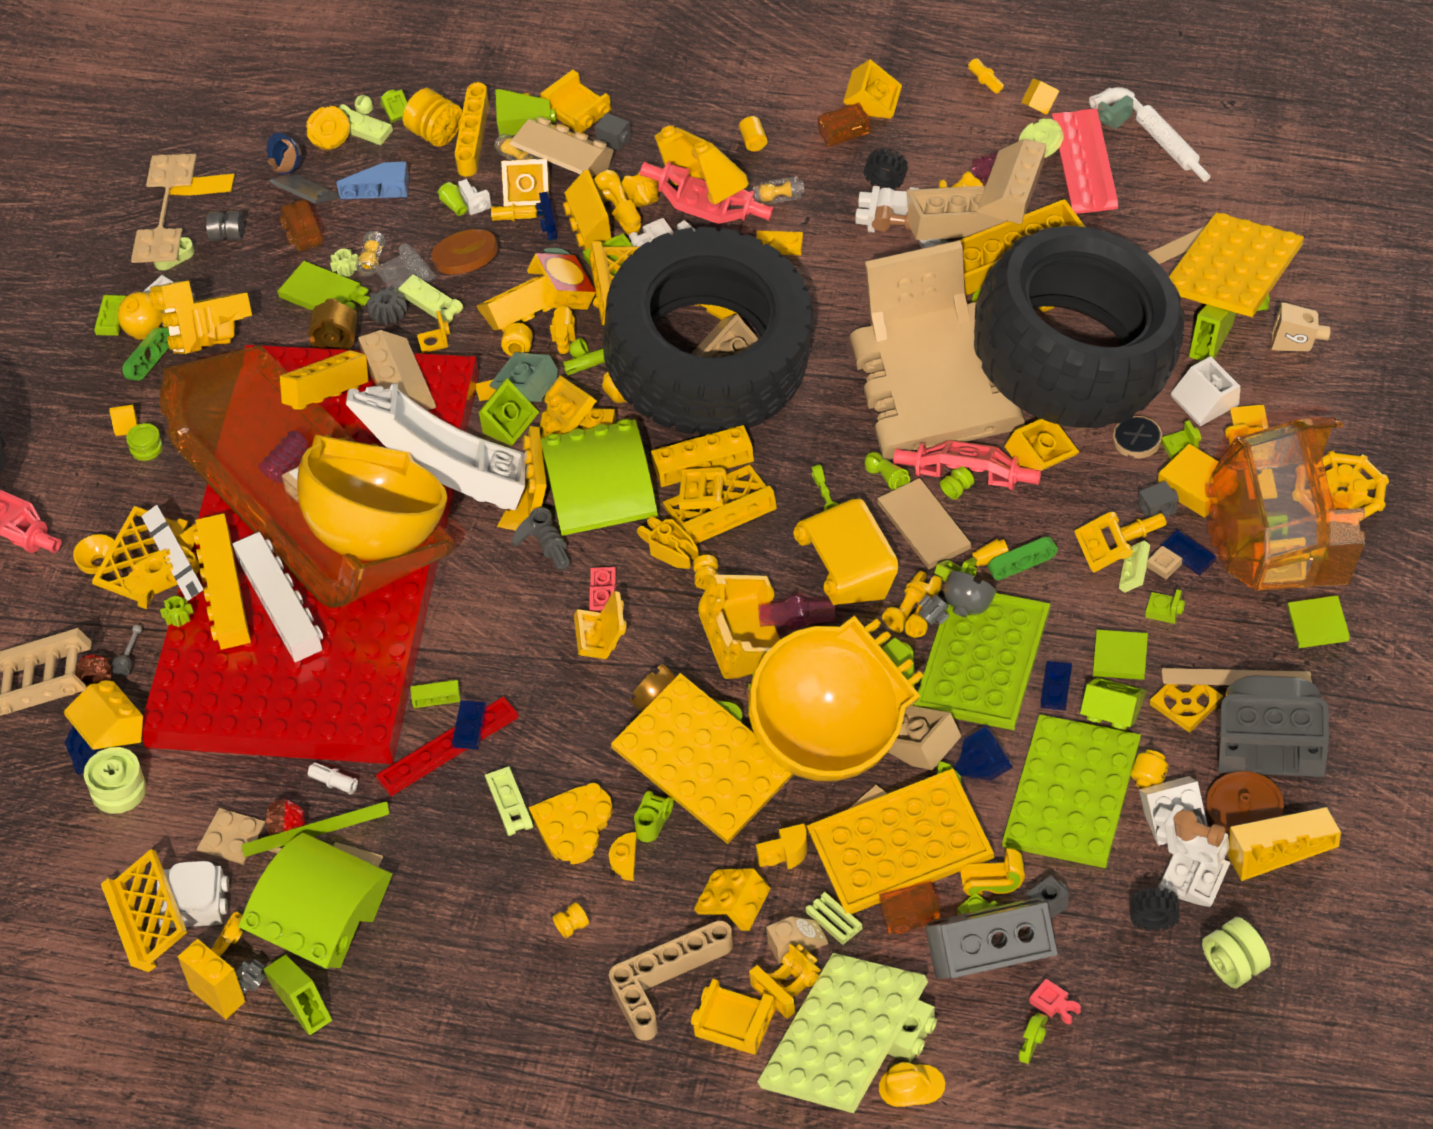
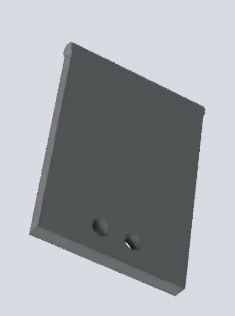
(304, 188)

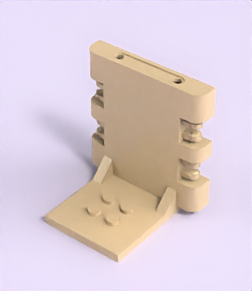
(926, 355)

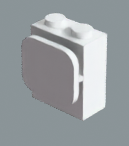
(198, 893)

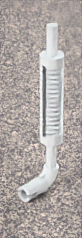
(1157, 128)

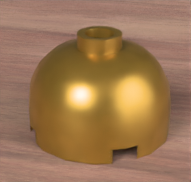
(651, 687)

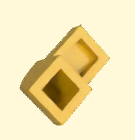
(789, 848)

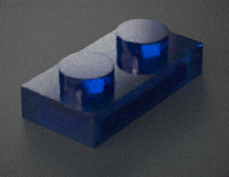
(544, 209)
(1056, 685)
(469, 724)

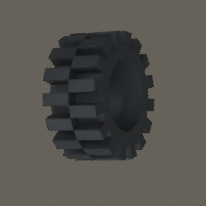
(889, 161)
(1154, 909)

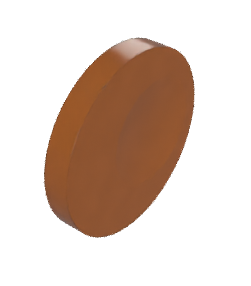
(464, 251)
(1243, 799)

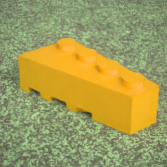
(1281, 841)

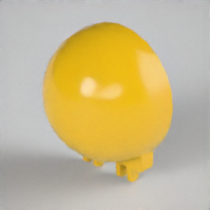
(367, 498)
(829, 701)

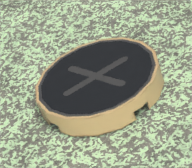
(1137, 437)

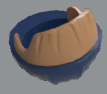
(283, 153)

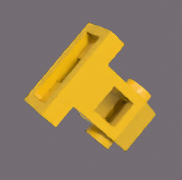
(794, 962)

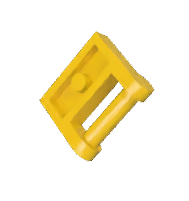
(694, 486)
(1096, 546)

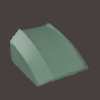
(529, 374)

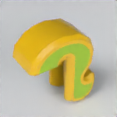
(994, 877)

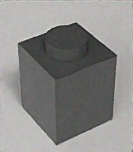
(613, 131)

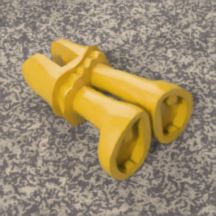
(611, 190)
(915, 591)

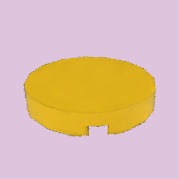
(328, 127)

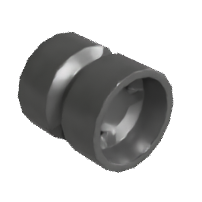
(224, 226)

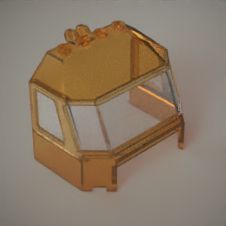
(1278, 510)

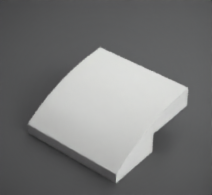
(1193, 879)

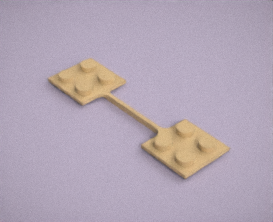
(163, 243)
(232, 830)

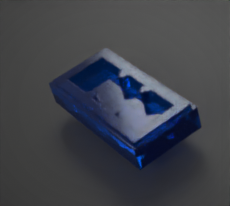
(1192, 554)

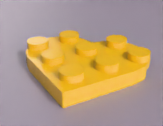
(572, 822)

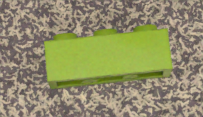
(435, 694)

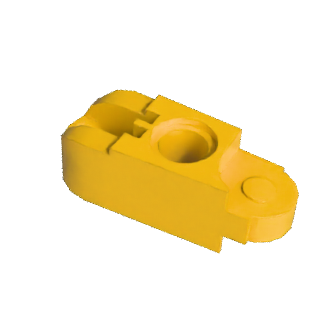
(155, 573)

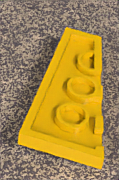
(534, 468)

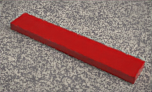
(440, 750)

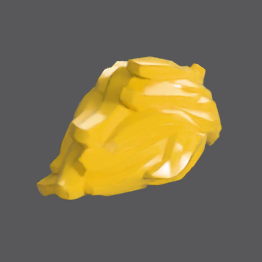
(640, 190)

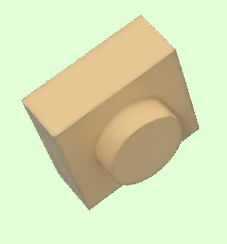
(1164, 562)

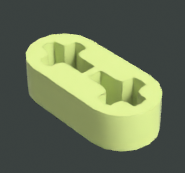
(183, 254)

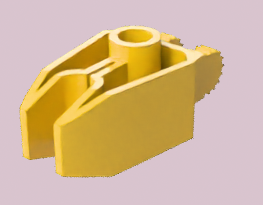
(669, 542)

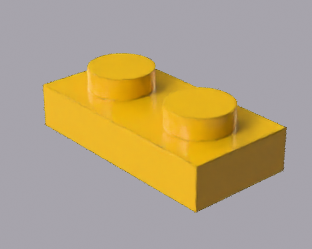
(785, 242)

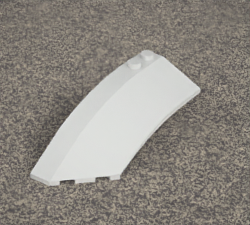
(453, 456)

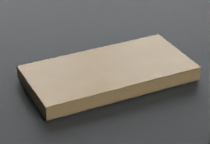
(924, 523)

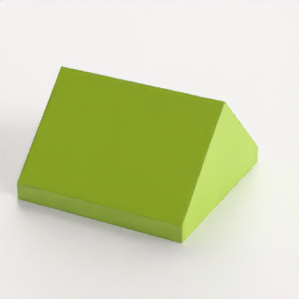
(506, 414)

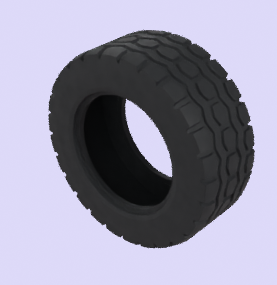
(721, 272)

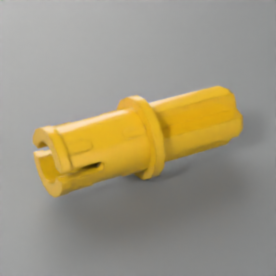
(985, 75)
(513, 212)
(1142, 527)

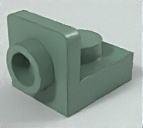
(1117, 114)

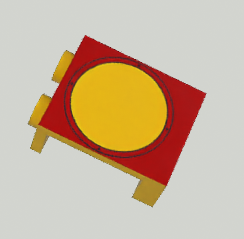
(567, 280)

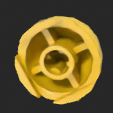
(138, 316)

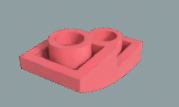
(602, 586)

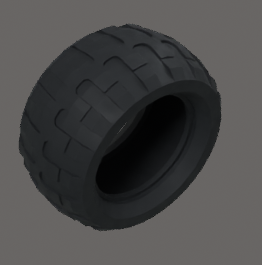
(1098, 278)

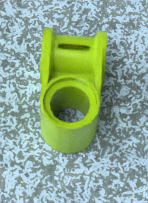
(652, 816)

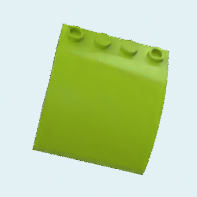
(598, 477)
(314, 900)

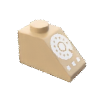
(794, 931)

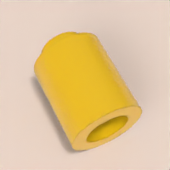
(753, 133)

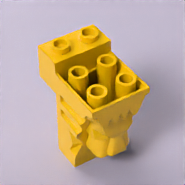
(200, 321)

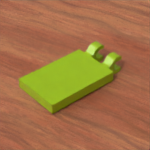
(313, 285)

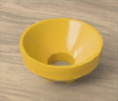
(90, 549)

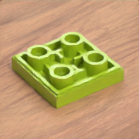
(1318, 621)
(1120, 654)

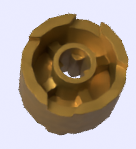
(332, 326)

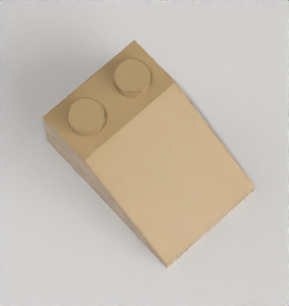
(925, 737)

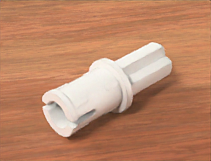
(332, 778)

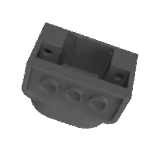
(1274, 727)

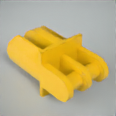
(563, 328)

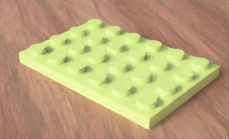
(843, 1032)

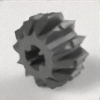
(387, 306)

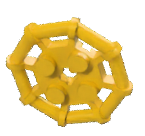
(1355, 482)

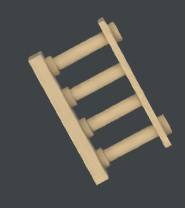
(35, 653)

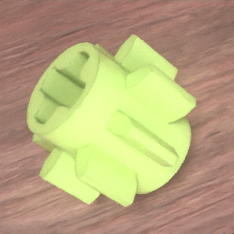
(344, 262)

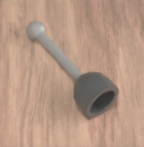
(122, 664)

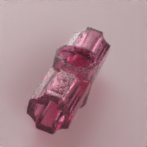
(796, 612)

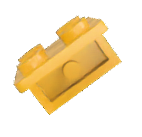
(599, 632)
(734, 893)

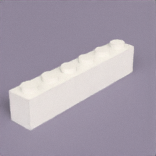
(277, 596)

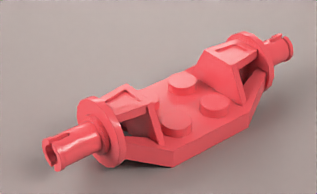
(693, 196)
(969, 455)
(15, 521)

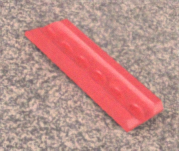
(1085, 162)

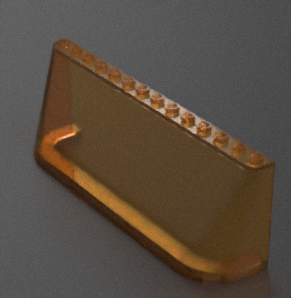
(224, 422)

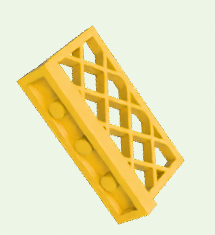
(601, 271)
(730, 515)
(144, 599)
(130, 921)

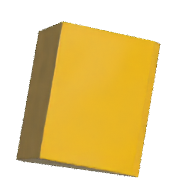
(524, 181)

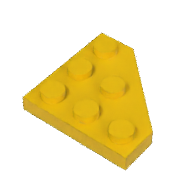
(565, 408)

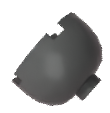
(967, 594)

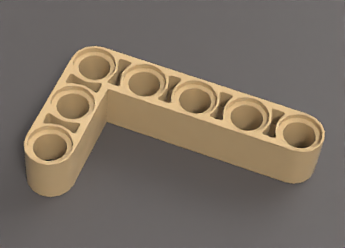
(663, 970)

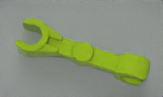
(819, 479)

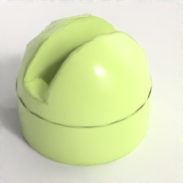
(363, 104)

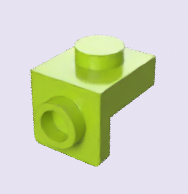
(946, 567)

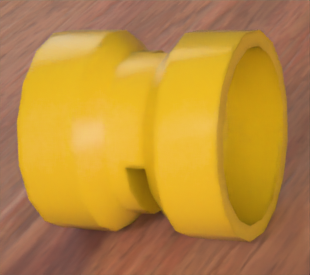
(704, 567)
(570, 920)

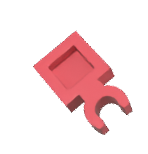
(1053, 999)

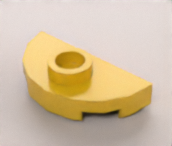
(623, 856)
(229, 934)

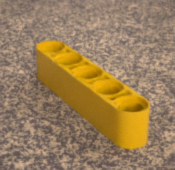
(472, 129)

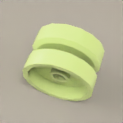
(115, 780)
(1236, 952)

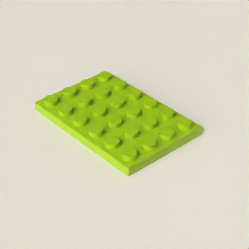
(984, 662)
(1072, 791)

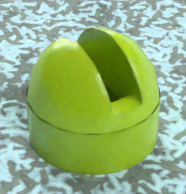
(578, 348)
(871, 462)

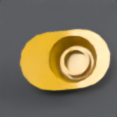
(911, 1085)

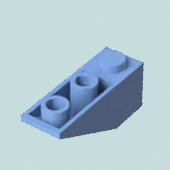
(380, 181)

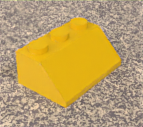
(586, 211)
(516, 303)
(105, 716)

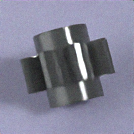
(933, 609)
(250, 975)

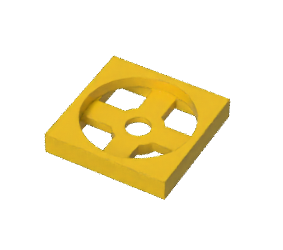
(1175, 712)

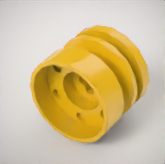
(432, 117)

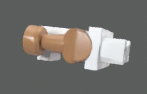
(885, 209)
(1190, 837)

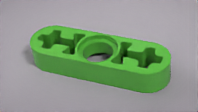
(138, 356)
(1032, 555)

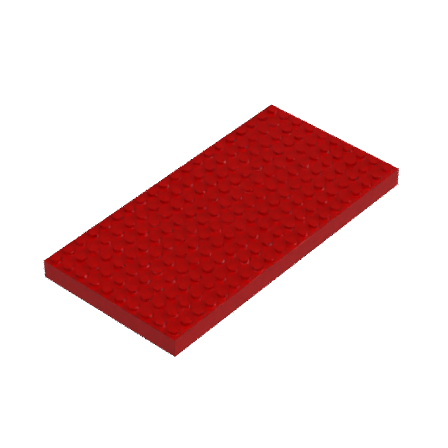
(332, 703)

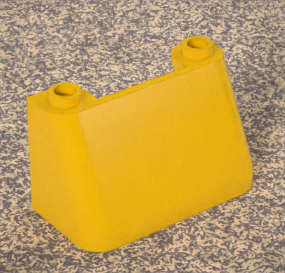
(703, 161)
(852, 550)
(732, 622)

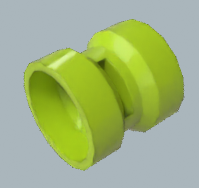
(957, 482)

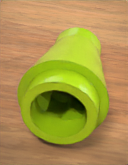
(451, 197)
(893, 474)

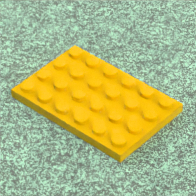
(1235, 263)
(702, 758)
(900, 841)

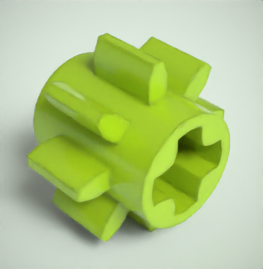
(176, 611)

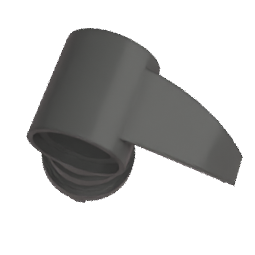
(541, 527)

